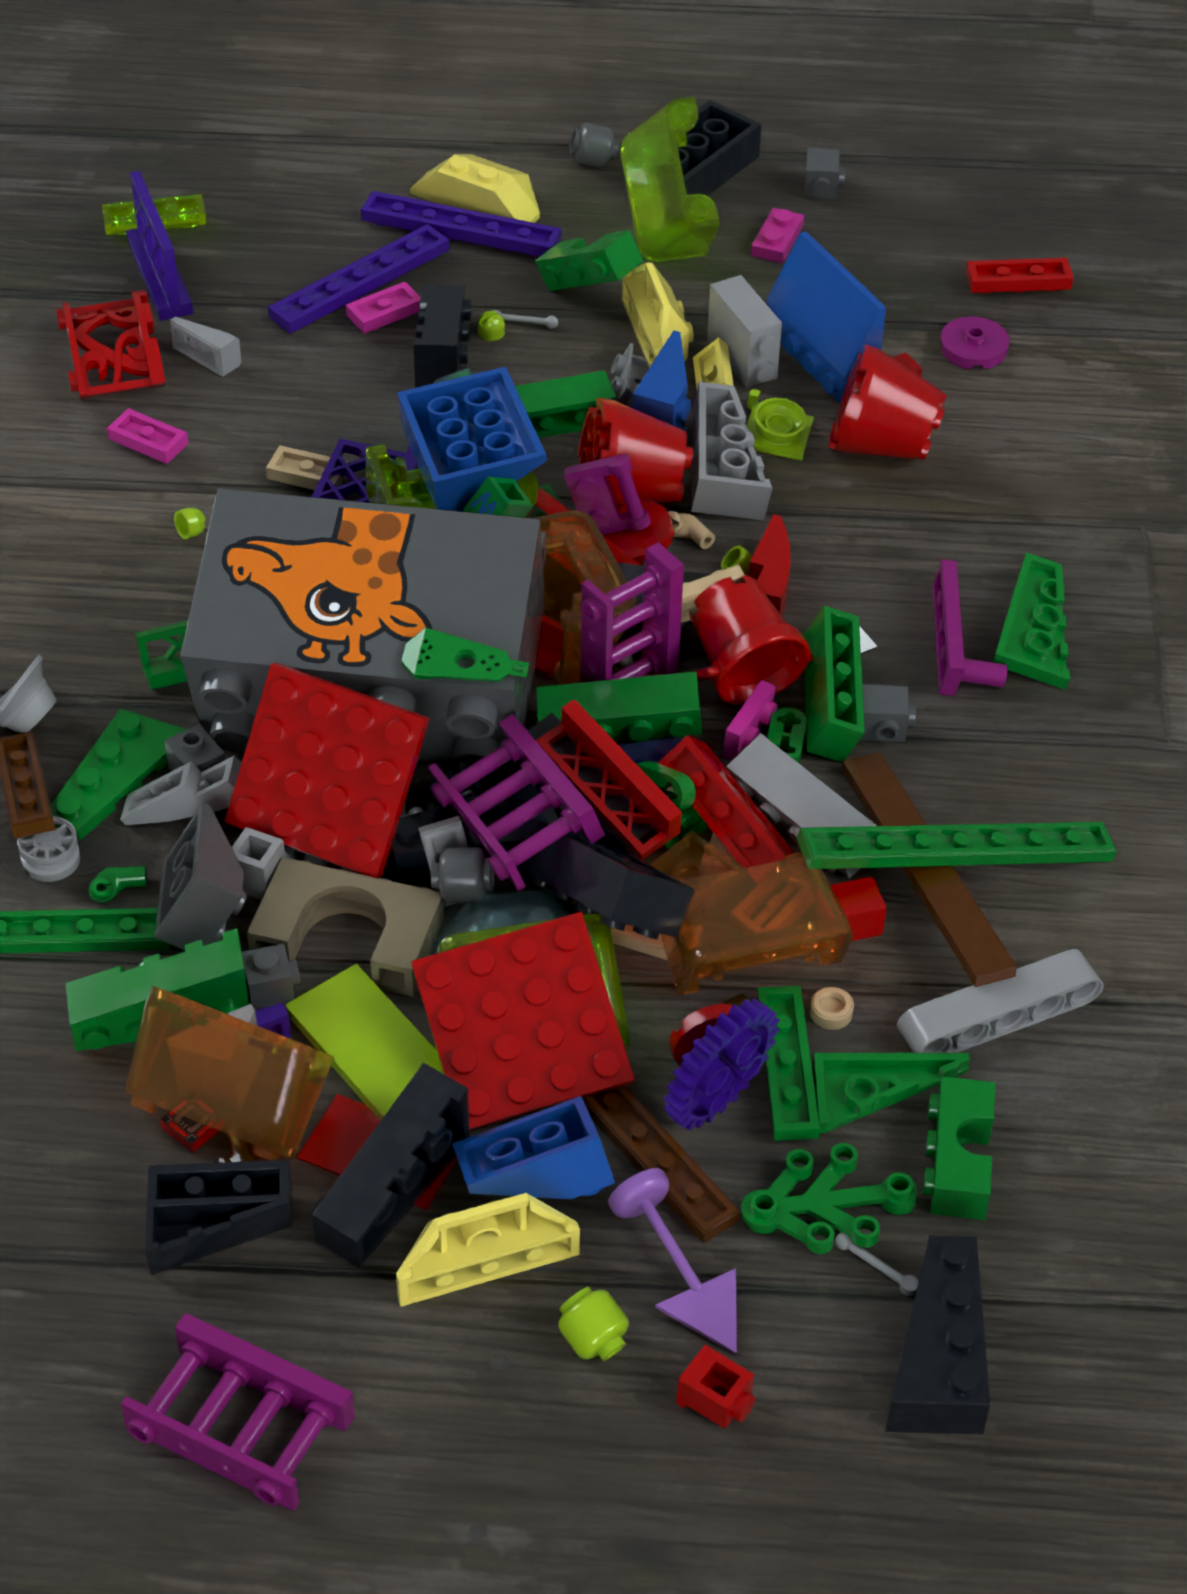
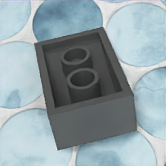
(199, 884)

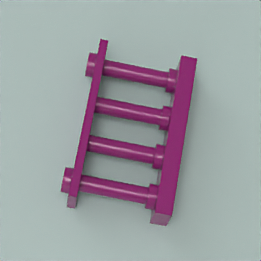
(660, 616)
(535, 768)
(240, 1366)

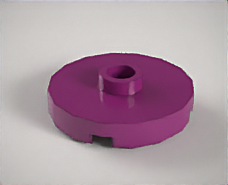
(974, 342)

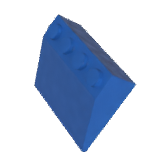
(824, 314)
(468, 432)

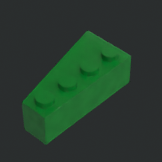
(111, 1003)

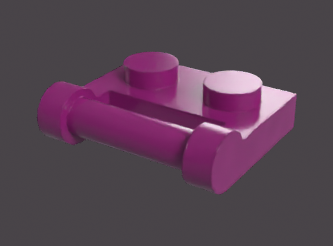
(594, 495)

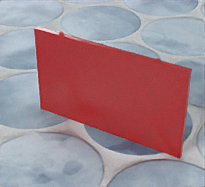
(341, 1136)

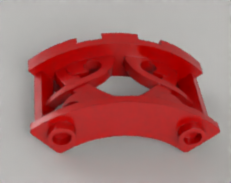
(140, 361)

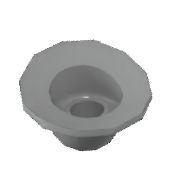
(27, 700)

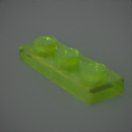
(174, 212)

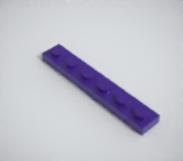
(460, 223)
(358, 278)

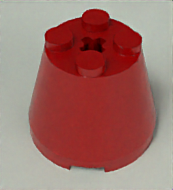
(886, 409)
(654, 448)

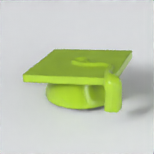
(778, 426)

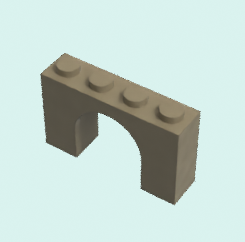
(308, 892)

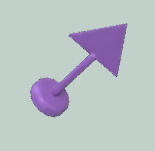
(704, 1307)

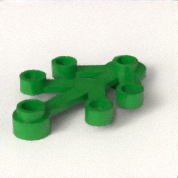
(824, 1203)

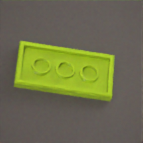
(367, 1035)

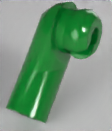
(114, 880)

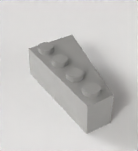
(724, 465)

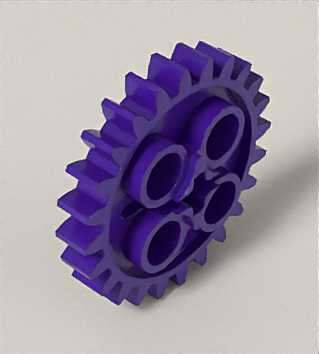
(721, 1064)

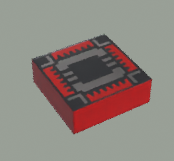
(187, 1131)

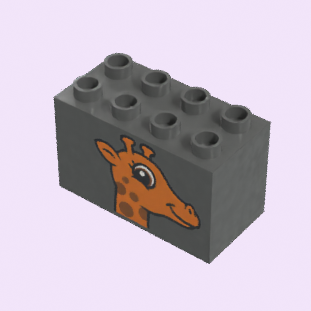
(341, 596)

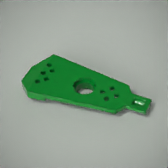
(448, 650)

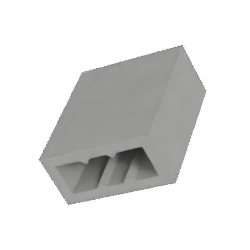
(747, 327)

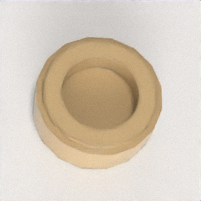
(831, 1008)

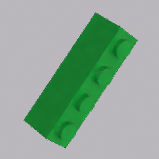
(562, 403)
(834, 684)
(632, 706)

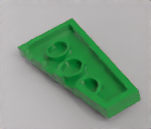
(1035, 624)
(112, 769)

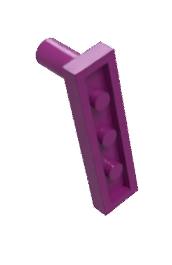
(951, 663)

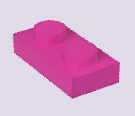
(777, 235)
(383, 307)
(147, 435)
(749, 720)

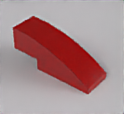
(772, 563)

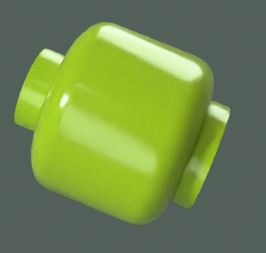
(593, 1324)

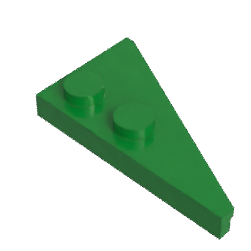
(864, 1083)

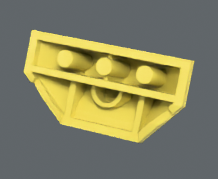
(479, 186)
(653, 310)
(485, 1246)

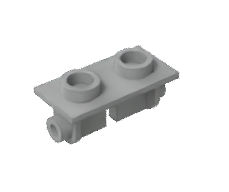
(628, 374)

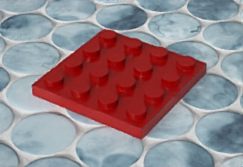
(327, 769)
(523, 1020)

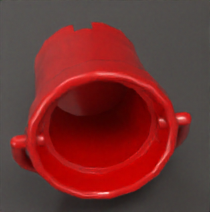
(746, 640)

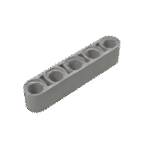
(1001, 1007)

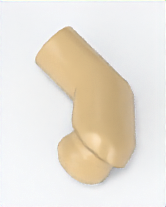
(690, 527)

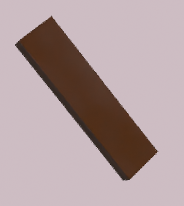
(24, 786)

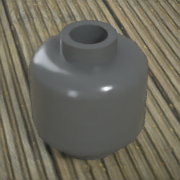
(593, 145)
(463, 875)

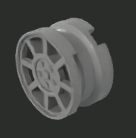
(50, 854)

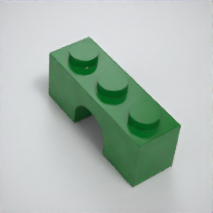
(576, 264)
(959, 1178)

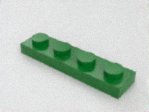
(789, 1068)

